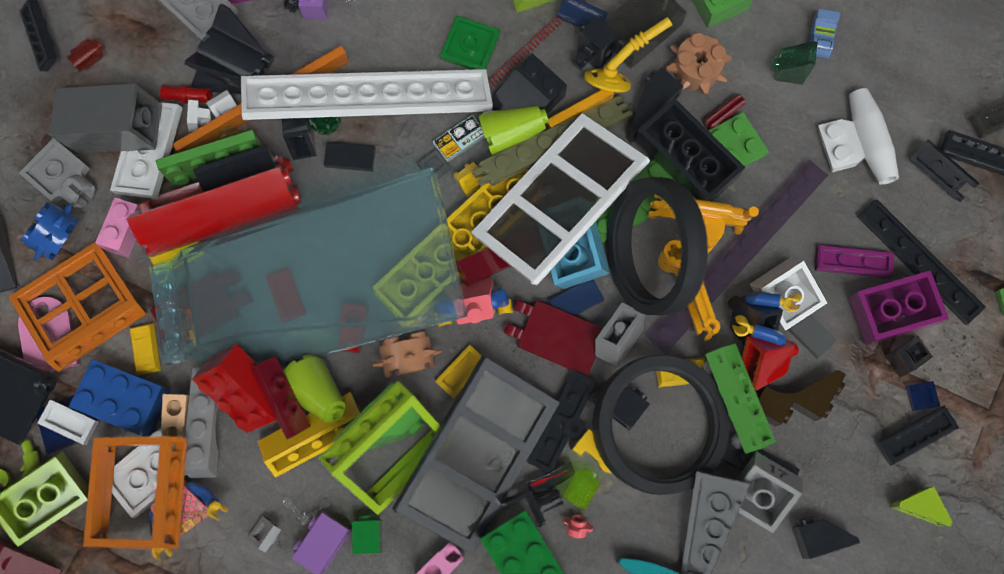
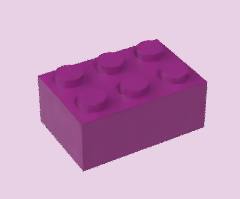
(898, 308)

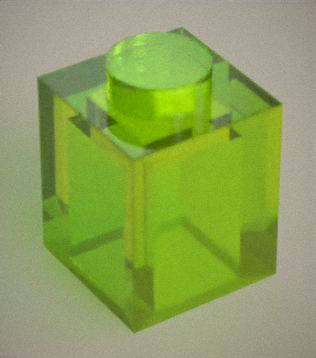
(582, 489)

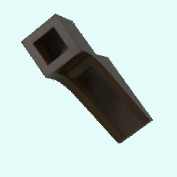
(811, 401)

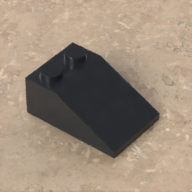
(530, 85)

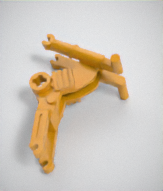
(715, 216)

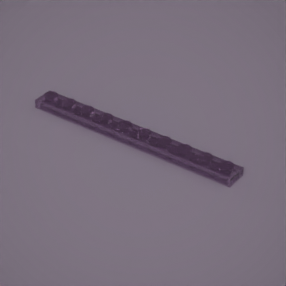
(743, 250)

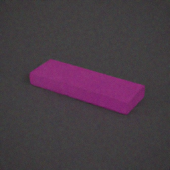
(854, 261)

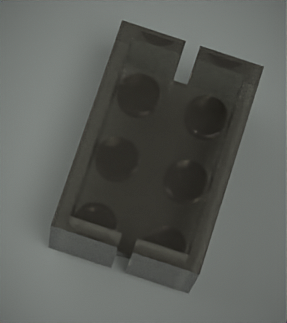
(640, 16)

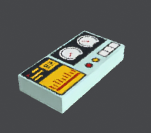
(459, 138)

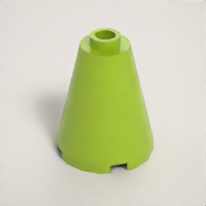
(511, 126)
(315, 388)

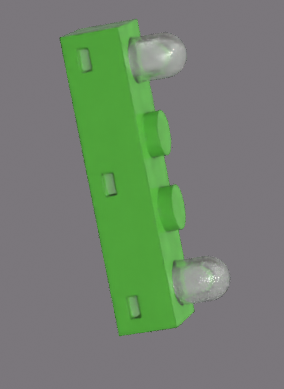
(739, 398)

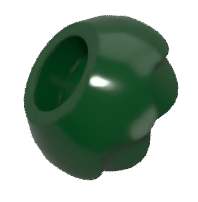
(325, 128)

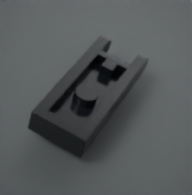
(942, 169)

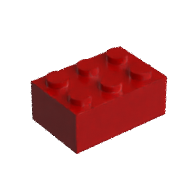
(234, 388)

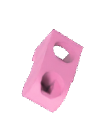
(444, 561)

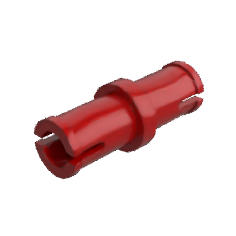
(185, 93)

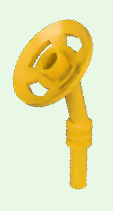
(608, 77)

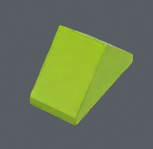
(924, 505)

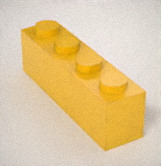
(284, 454)

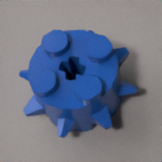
(51, 231)

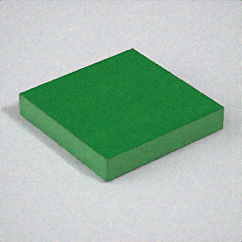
(470, 44)

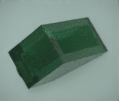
(795, 63)

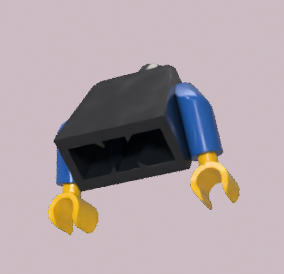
(761, 309)

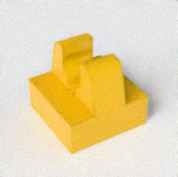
(466, 180)

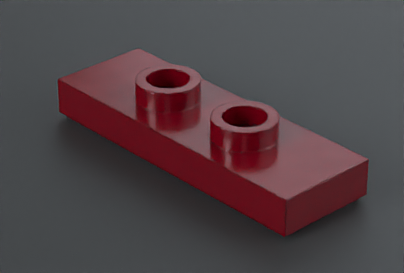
(280, 397)

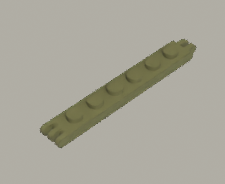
(527, 153)

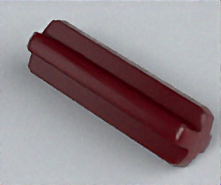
(724, 112)

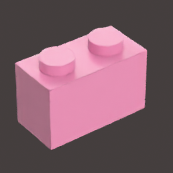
(115, 233)

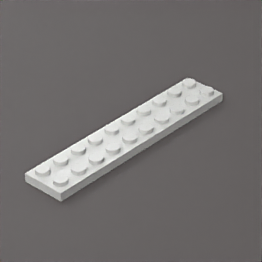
(364, 94)

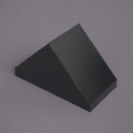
(909, 356)

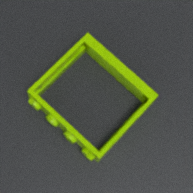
(366, 433)

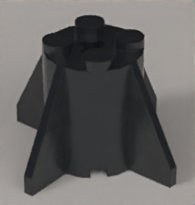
(227, 55)

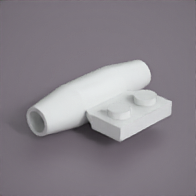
(864, 137)

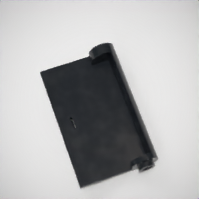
(22, 395)

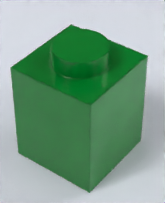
(366, 535)

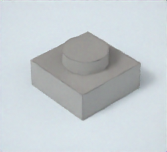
(264, 534)

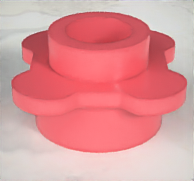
(577, 526)

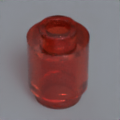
(86, 54)

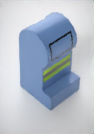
(823, 31)

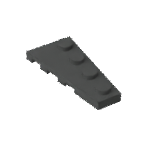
(711, 518)

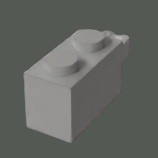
(619, 334)

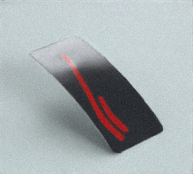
(551, 480)

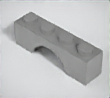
(200, 434)

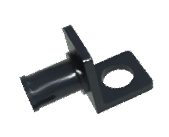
(539, 505)

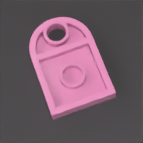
(54, 328)

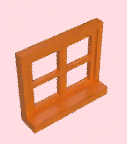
(92, 331)

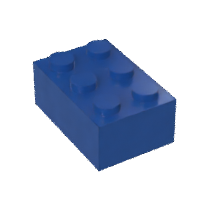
(119, 398)

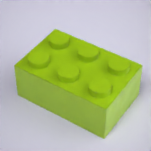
(41, 498)

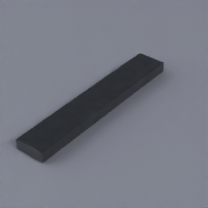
(920, 259)

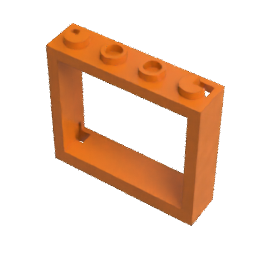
(167, 497)

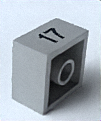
(770, 493)

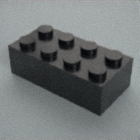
(689, 152)

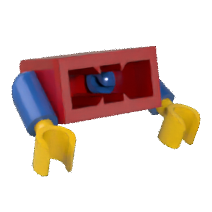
(765, 352)

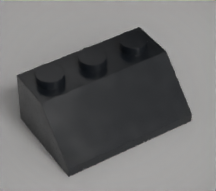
(235, 168)

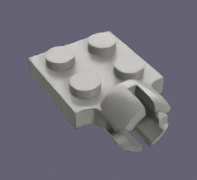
(59, 175)

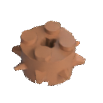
(699, 62)
(406, 355)

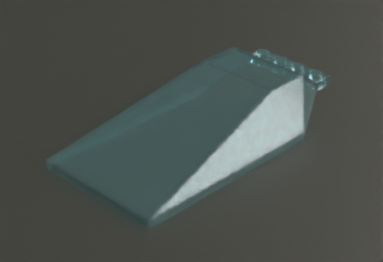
(314, 277)

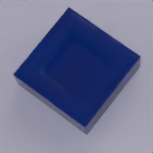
(922, 396)

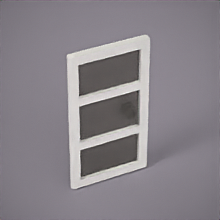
(560, 198)

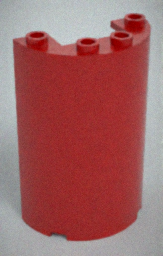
(194, 215)

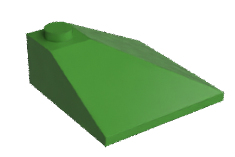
(406, 425)

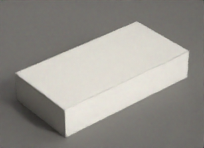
(68, 422)

